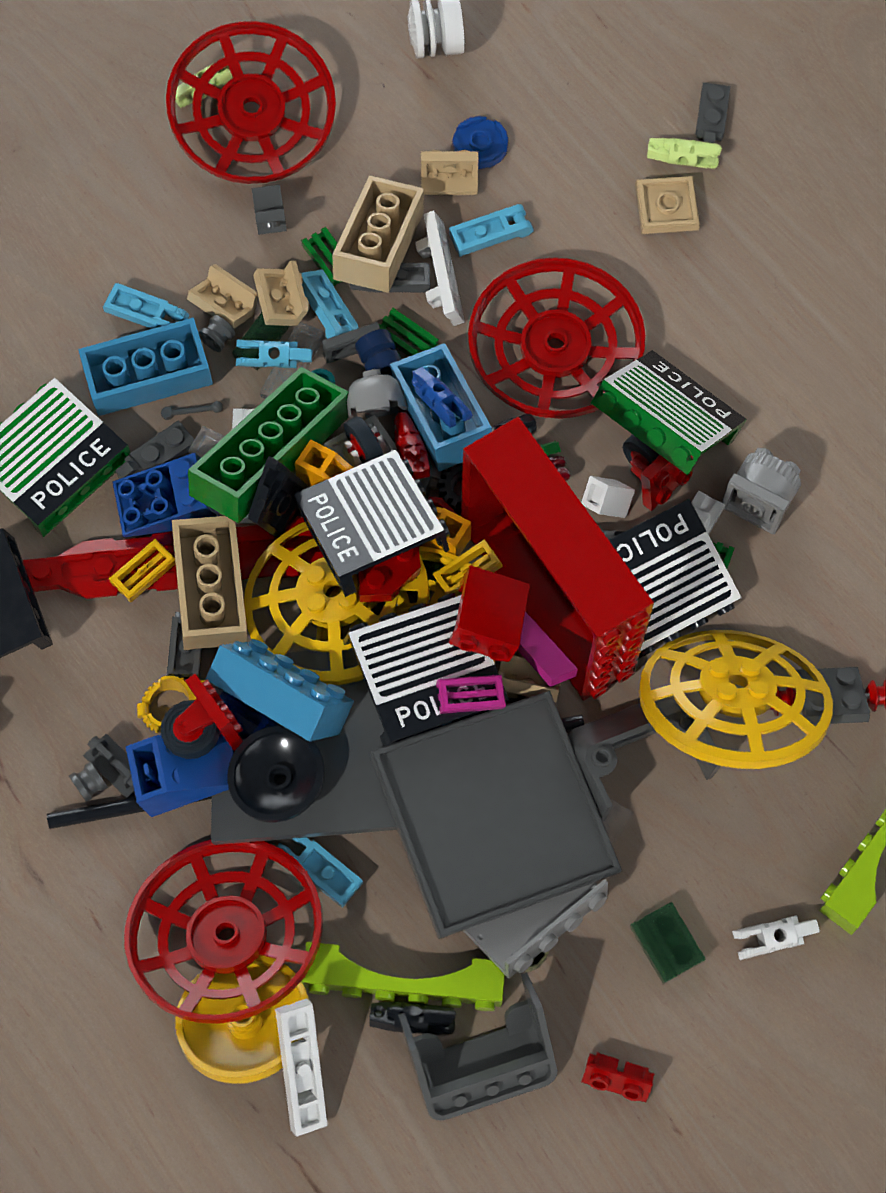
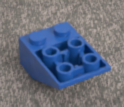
(156, 497)
(170, 781)

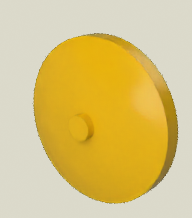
(243, 1048)

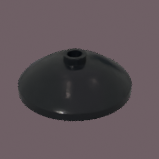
(266, 758)

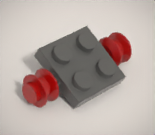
(849, 697)

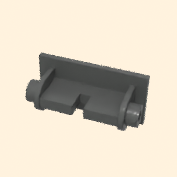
(111, 763)

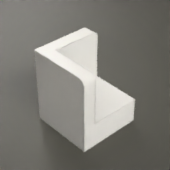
(607, 497)

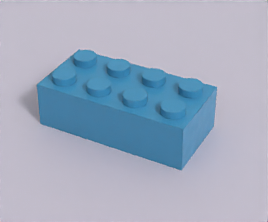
(145, 366)
(442, 442)
(280, 689)

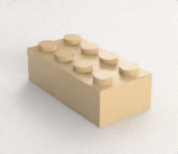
(378, 234)
(209, 582)

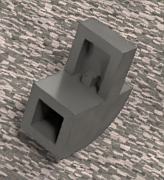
(269, 209)

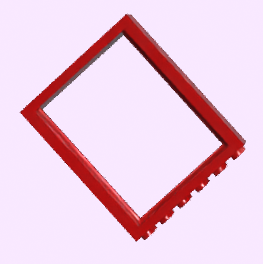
(548, 539)

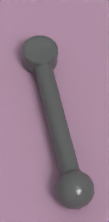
(167, 413)

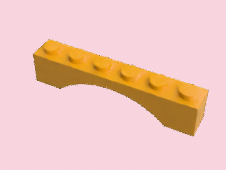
(321, 463)

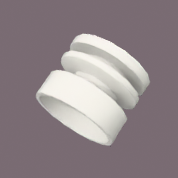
(436, 26)

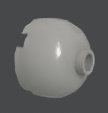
(375, 395)

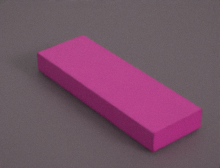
(544, 654)

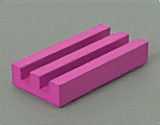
(443, 696)

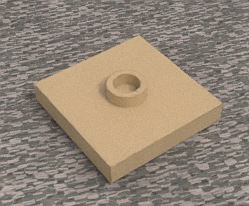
(667, 205)

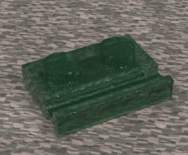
(667, 943)

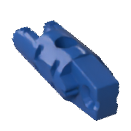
(439, 397)

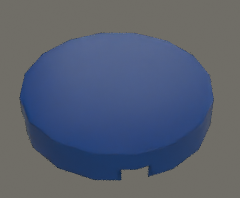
(483, 137)

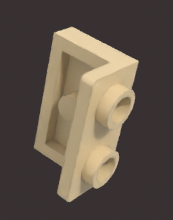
(449, 172)
(281, 295)
(224, 296)
(522, 679)

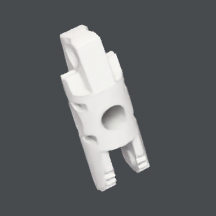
(790, 932)

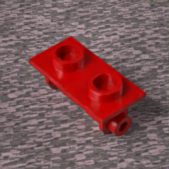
(632, 1083)

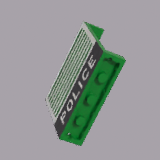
(667, 410)
(55, 455)

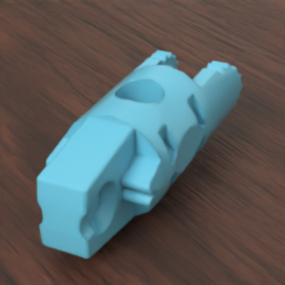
(288, 355)

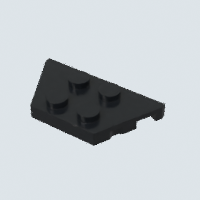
(274, 501)

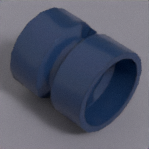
(377, 351)

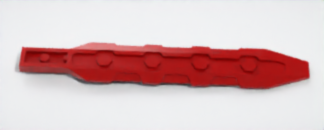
(90, 564)

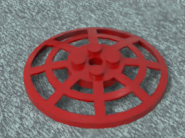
(250, 88)
(550, 325)
(212, 918)

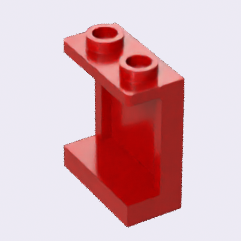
(490, 614)

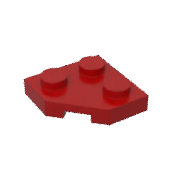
(387, 578)

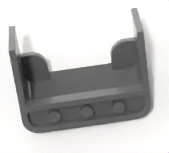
(597, 743)
(485, 1067)

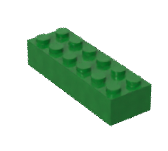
(278, 428)

